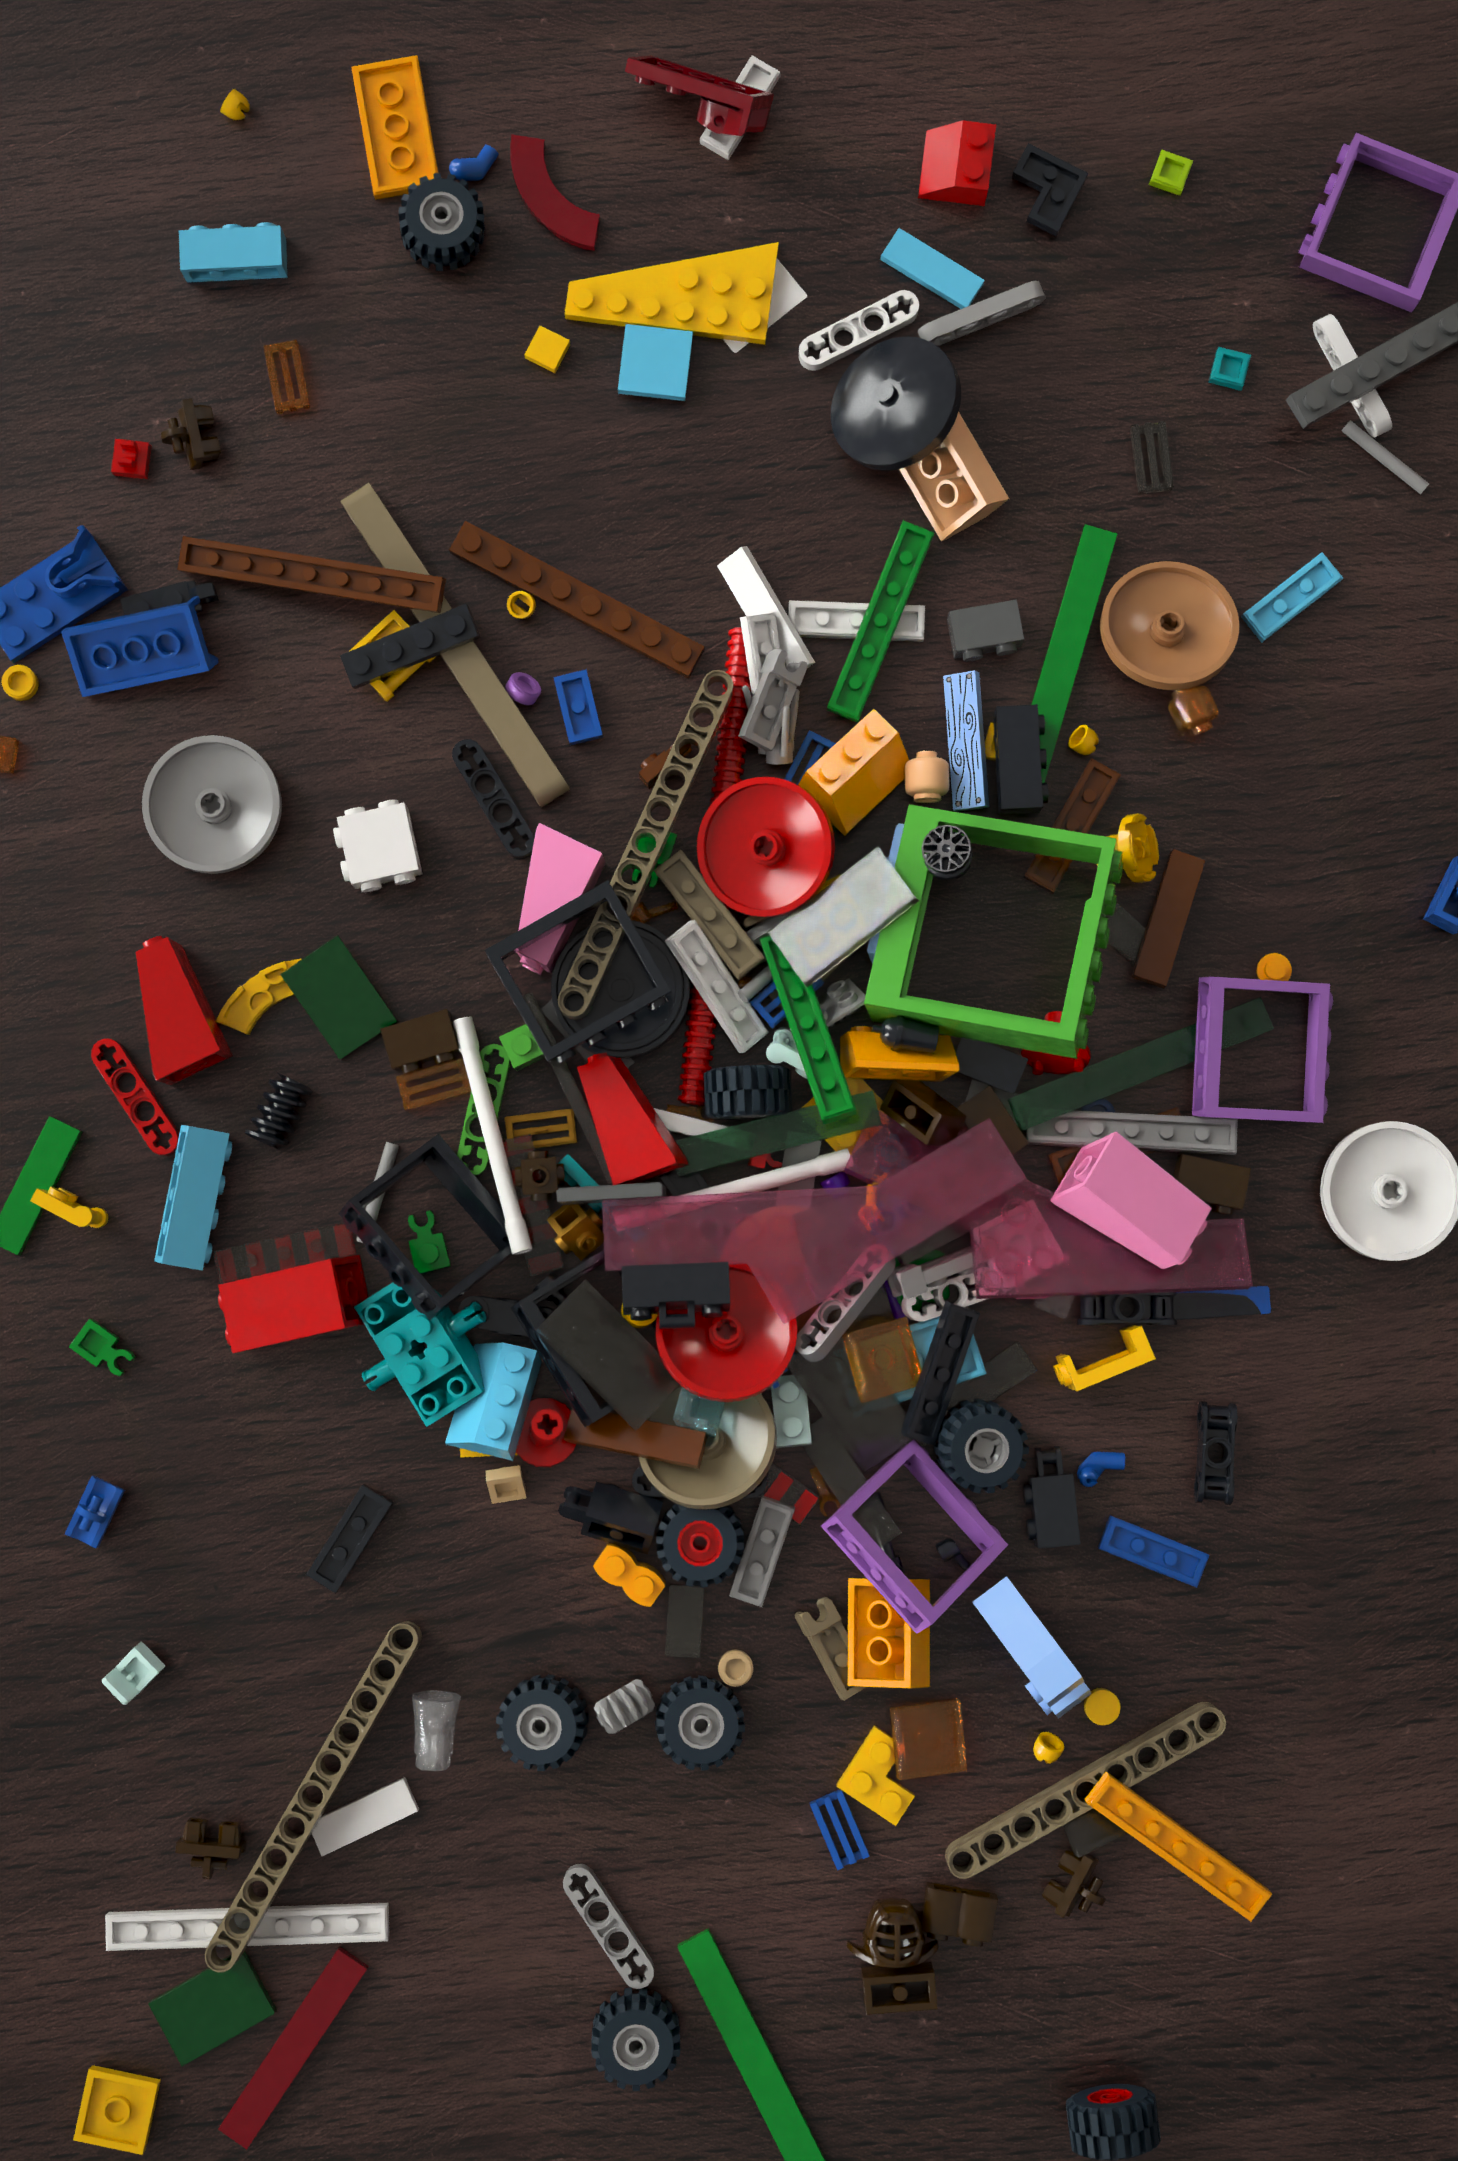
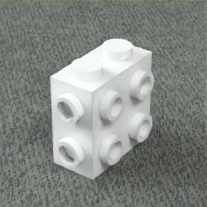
(378, 846)

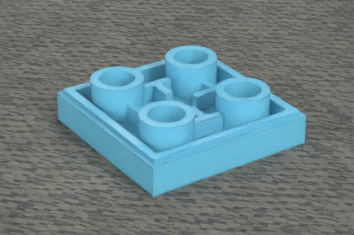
(655, 362)

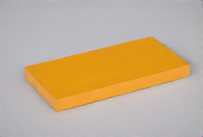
(394, 125)

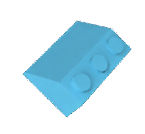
(496, 1417)

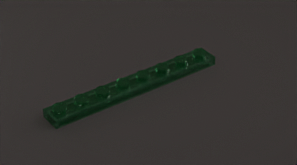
(1132, 1067)

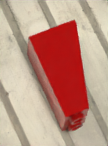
(177, 1014)
(293, 1303)

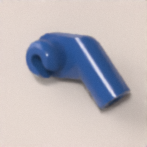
(474, 168)
(1096, 1464)

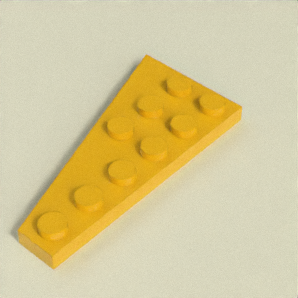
(710, 295)

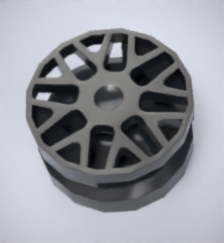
(947, 852)

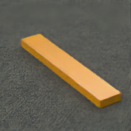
(1178, 1846)

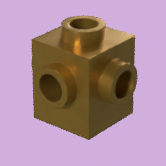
(579, 1236)

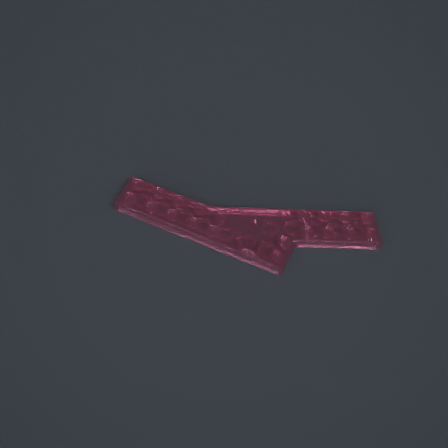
(813, 1240)
(1038, 1250)

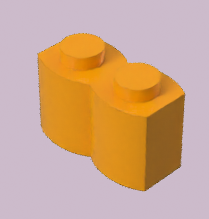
(638, 1579)

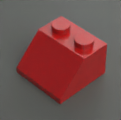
(957, 163)

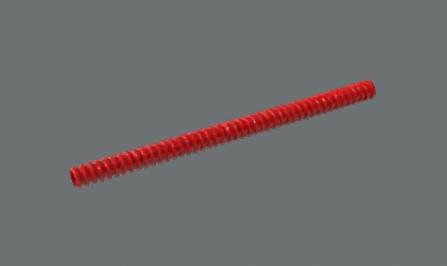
(728, 773)

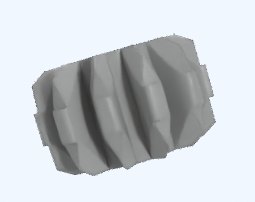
(624, 1706)

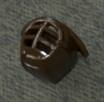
(895, 1931)

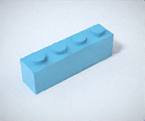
(193, 1197)

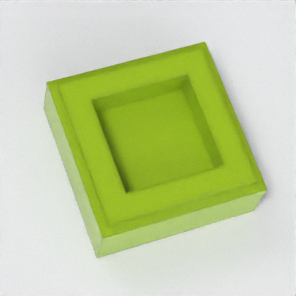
(1171, 172)

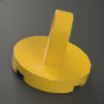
(1138, 847)

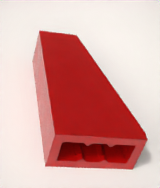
(627, 1125)

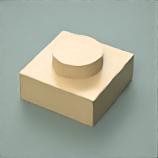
(505, 1484)

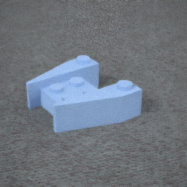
(1052, 1676)

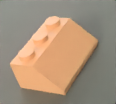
(955, 483)

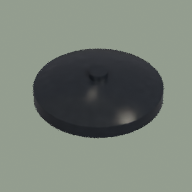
(896, 403)

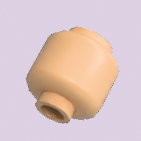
(927, 777)

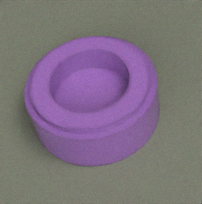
(523, 688)

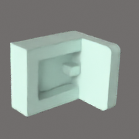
(133, 1673)

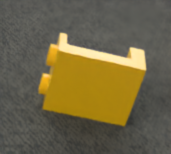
(1136, 1354)

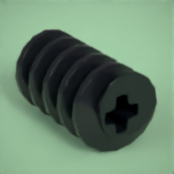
(279, 1111)

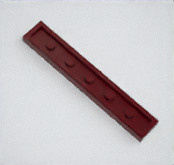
(293, 2047)

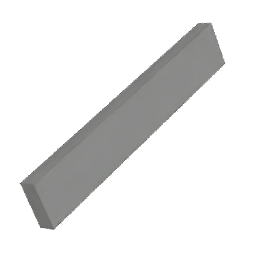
(1144, 1131)

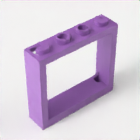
(1405, 167)
(1210, 1041)
(881, 1569)

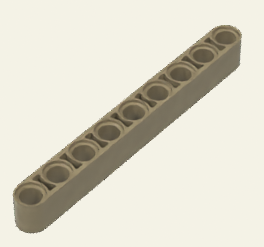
(1066, 1789)

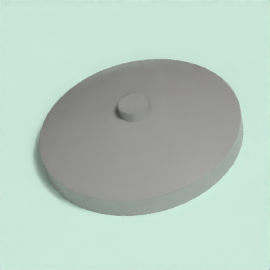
(211, 804)

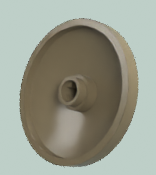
(730, 1463)

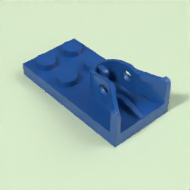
(56, 595)
(138, 649)

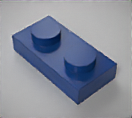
(578, 707)

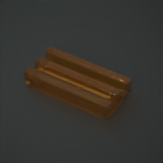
(292, 403)
(405, 1092)

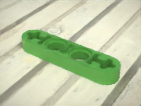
(471, 1114)

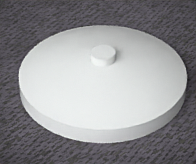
(1390, 1191)

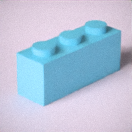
(233, 253)

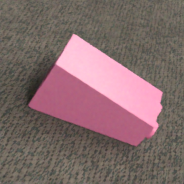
(556, 875)
(1132, 1201)

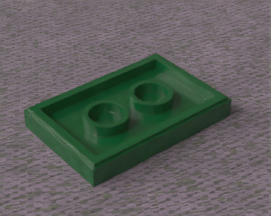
(338, 997)
(211, 2009)

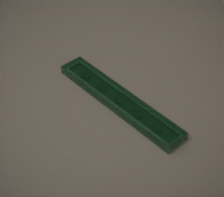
(772, 1135)

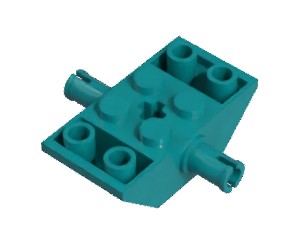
(432, 1377)

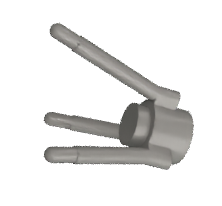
(784, 745)

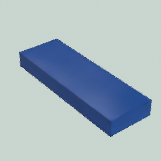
(1153, 1551)

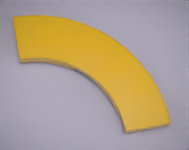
(255, 998)

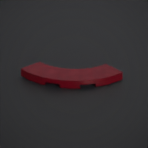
(544, 200)

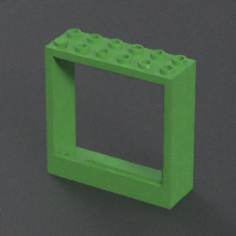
(899, 940)

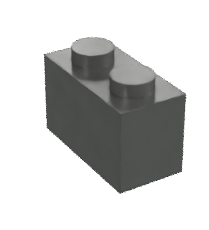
(985, 630)

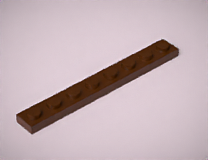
(312, 574)
(577, 599)

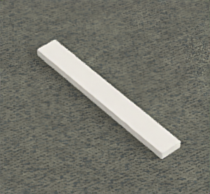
(279, 1926)

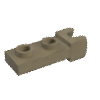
(830, 1645)

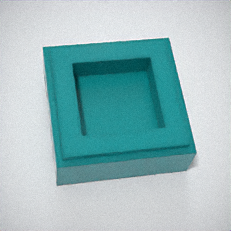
(1229, 368)

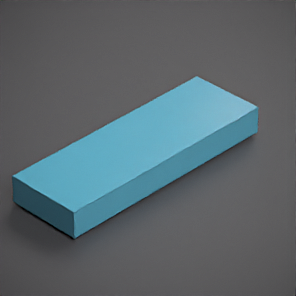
(932, 269)
(1292, 597)

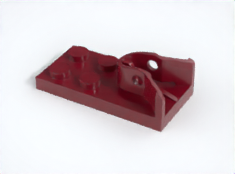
(724, 104)

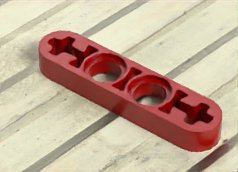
(140, 1094)

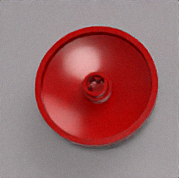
(765, 846)
(733, 1353)

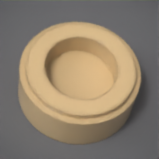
(735, 1668)

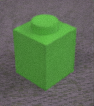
(521, 1047)

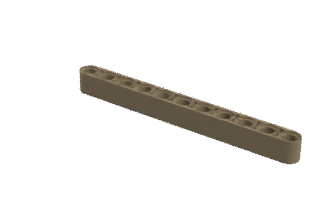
(464, 661)
(648, 827)
(301, 1807)

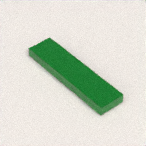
(39, 1172)

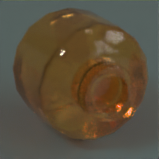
(1193, 709)

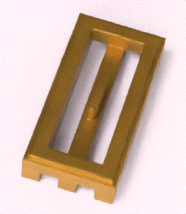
(571, 1126)

